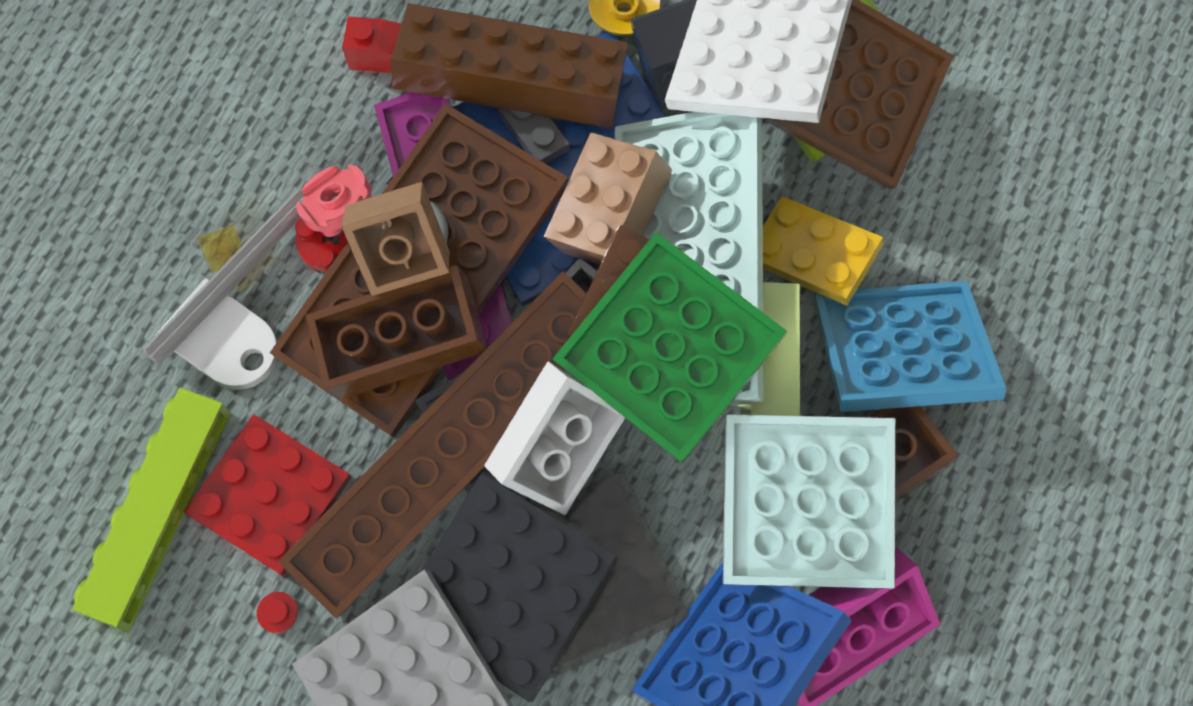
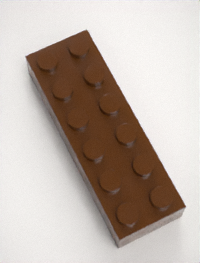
(508, 65)

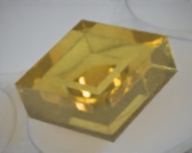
(219, 247)

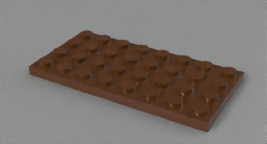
(492, 209)

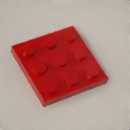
(266, 493)

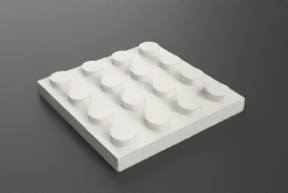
(759, 58)

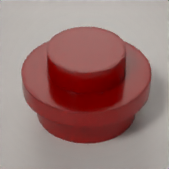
(277, 612)

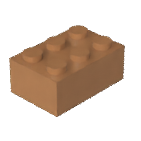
(607, 189)

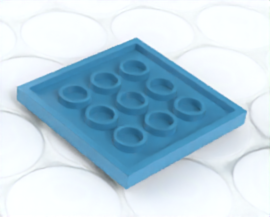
(908, 347)

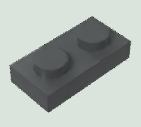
(535, 134)

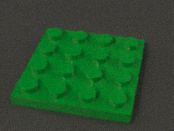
(670, 347)

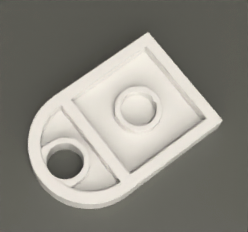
(225, 341)

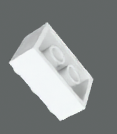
(554, 440)

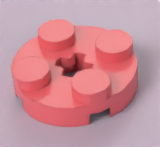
(319, 210)

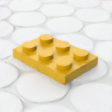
(817, 250)

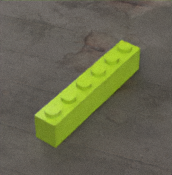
(152, 510)

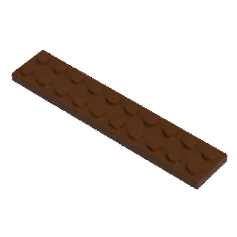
(431, 457)

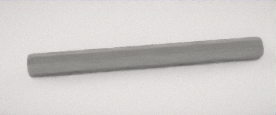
(224, 280)

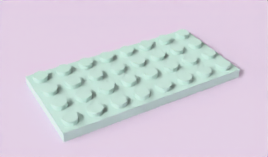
(712, 200)

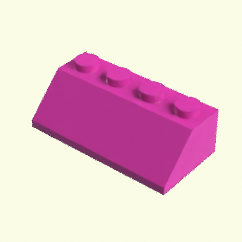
(880, 627)

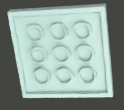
(809, 501)

